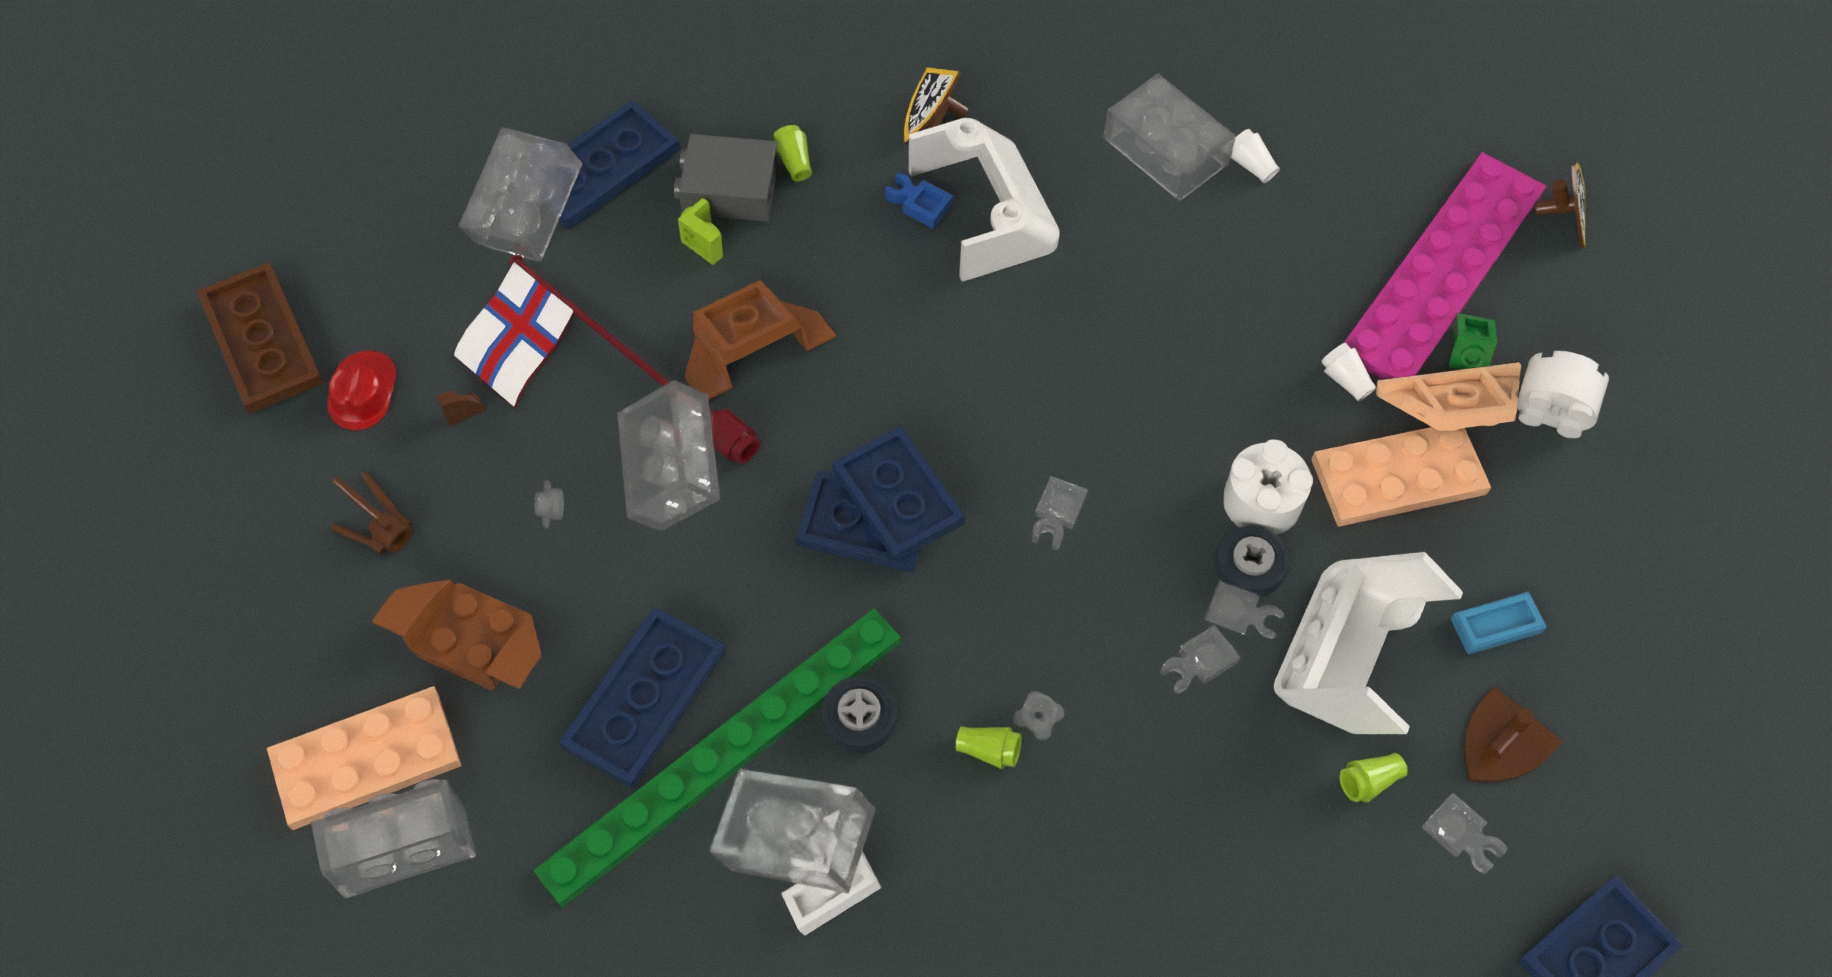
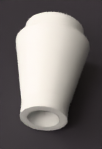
(1254, 156)
(1349, 371)

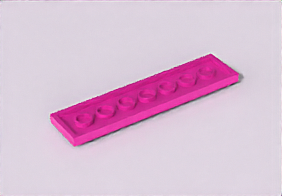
(1444, 269)

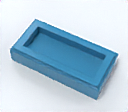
(1498, 623)

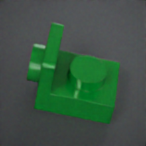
(1473, 342)

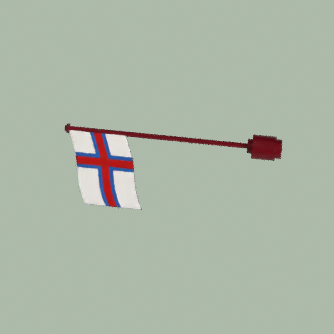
(525, 327)

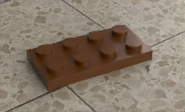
(259, 337)

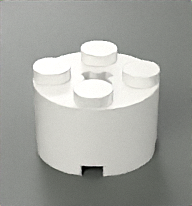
(1562, 393)
(1267, 487)

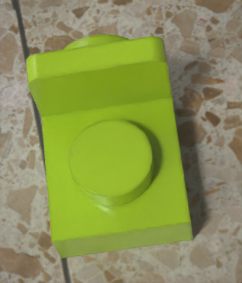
(699, 232)

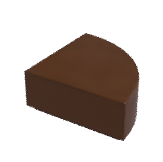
(459, 407)

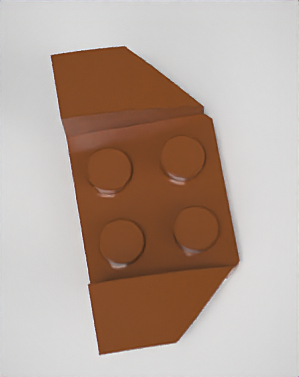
(741, 326)
(463, 632)

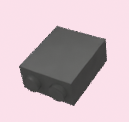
(730, 174)

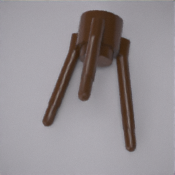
(387, 531)

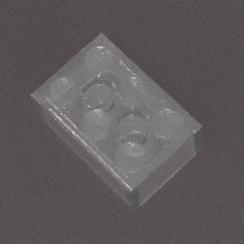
(1169, 137)
(520, 194)
(668, 456)
(793, 830)
(393, 838)

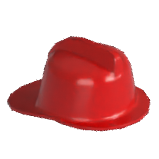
(361, 390)

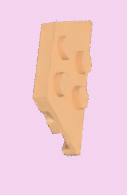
(1457, 397)

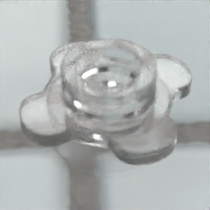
(549, 504)
(1040, 703)

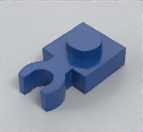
(921, 202)

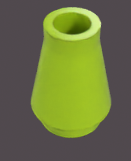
(793, 151)
(990, 744)
(1369, 777)

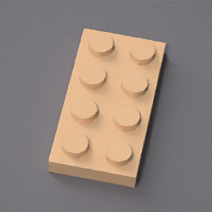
(1399, 474)
(363, 757)

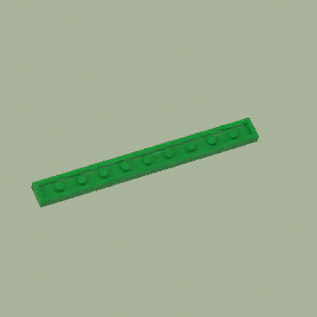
(714, 759)

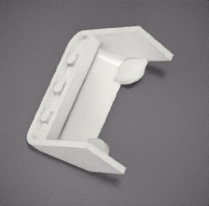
(1021, 219)
(1345, 632)

